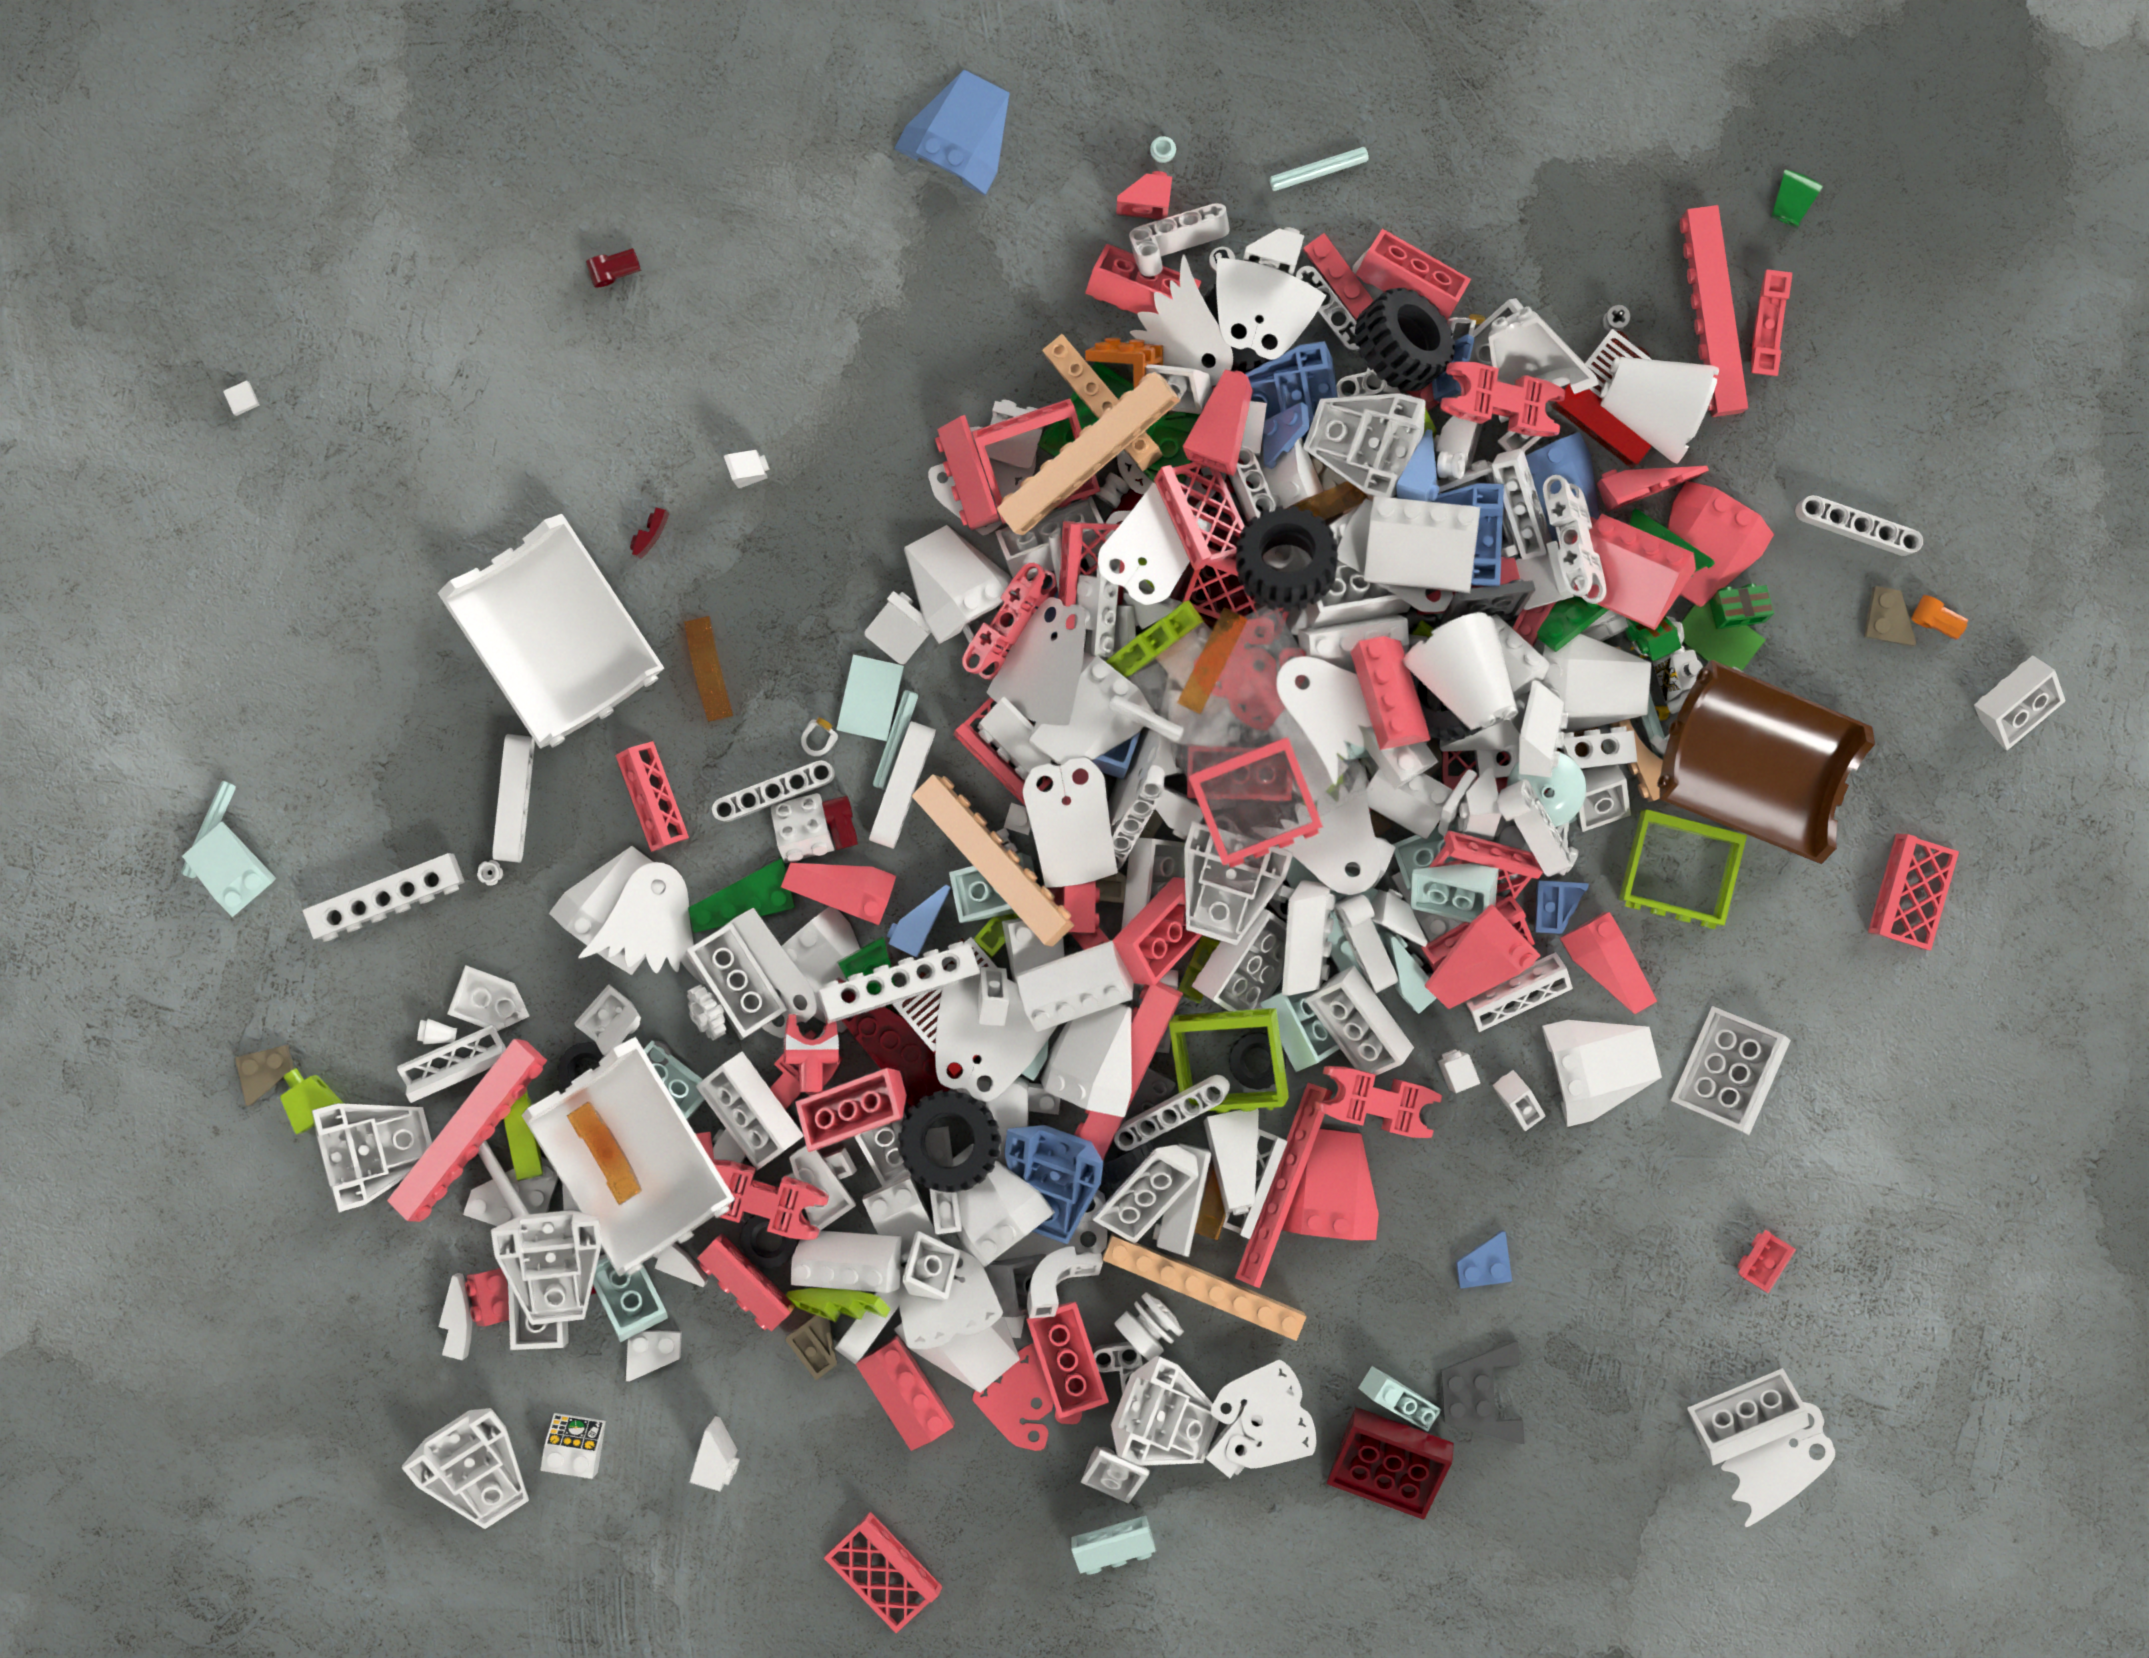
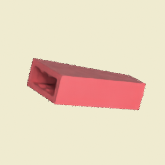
(1221, 425)

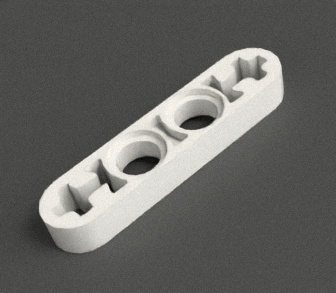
(1332, 307)

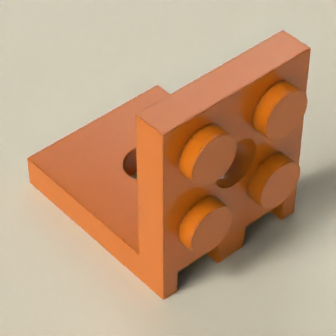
(1128, 353)

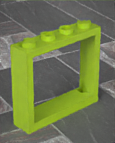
(1737, 843)
(1230, 1020)

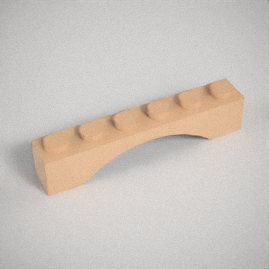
(1647, 766)

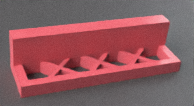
(646, 797)

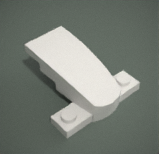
(1013, 1105)

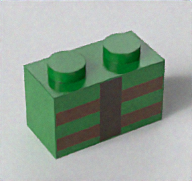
(1741, 606)
(1655, 642)

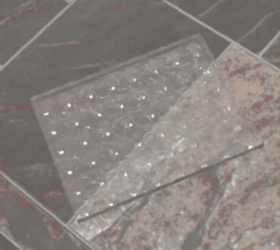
(1241, 717)

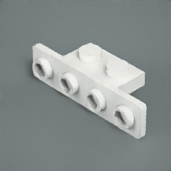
(1099, 602)

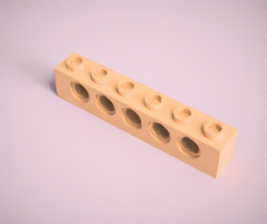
(1096, 395)

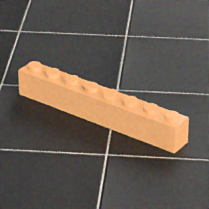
(1088, 453)
(993, 860)
(1204, 1286)

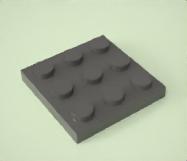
(1503, 600)

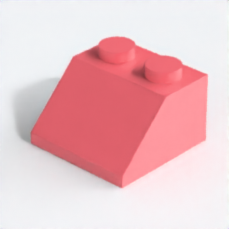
(1146, 197)

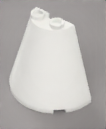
(1531, 348)
(1660, 400)
(1466, 670)

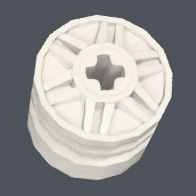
(1149, 1326)

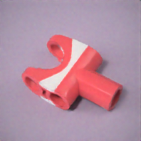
(810, 1053)

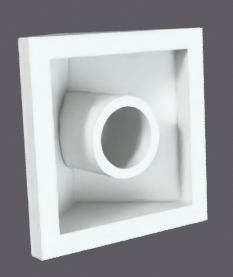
(930, 1267)

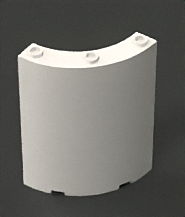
(552, 632)
(670, 1163)

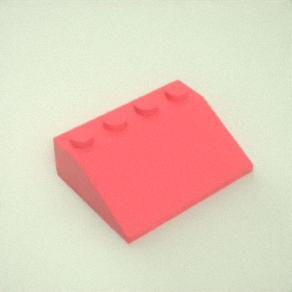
(1639, 571)

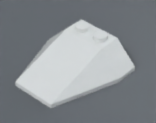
(1367, 438)
(953, 581)
(1597, 682)
(1093, 724)
(1225, 899)
(590, 902)
(816, 954)
(1093, 1062)
(1599, 1065)
(368, 1148)
(998, 1212)
(550, 1262)
(975, 1357)
(1163, 1417)
(470, 1468)

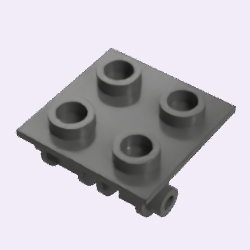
(1151, 1091)

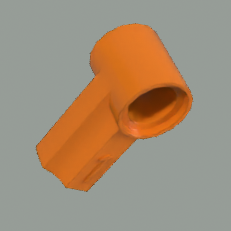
(1932, 614)

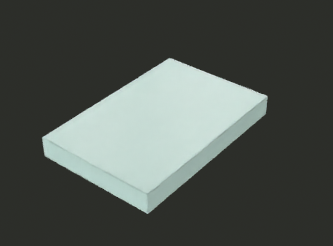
(870, 698)

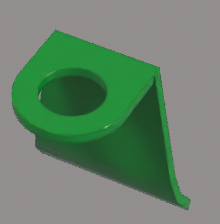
(1795, 198)

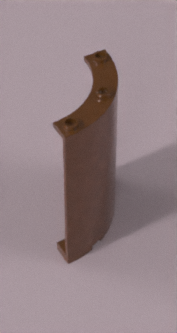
(1762, 760)

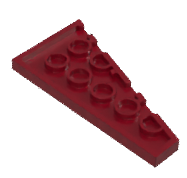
(896, 1047)

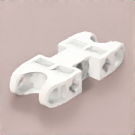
(1576, 560)

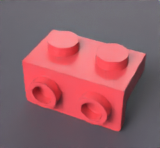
(1765, 1261)
(488, 1297)

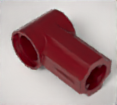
(606, 269)
(839, 816)

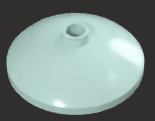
(1567, 786)

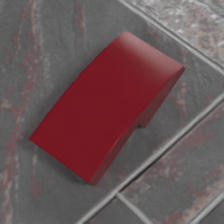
(644, 540)

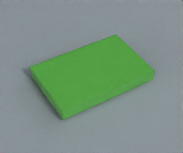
(1727, 646)

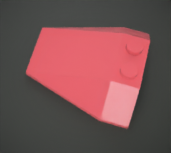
(1721, 530)
(1481, 959)
(1335, 1191)

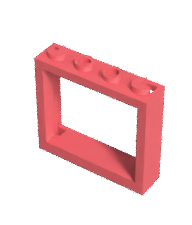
(1025, 423)
(1261, 848)

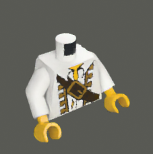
(1676, 677)

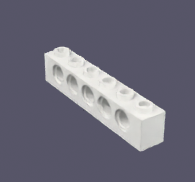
(1623, 751)
(320, 915)
(837, 1009)

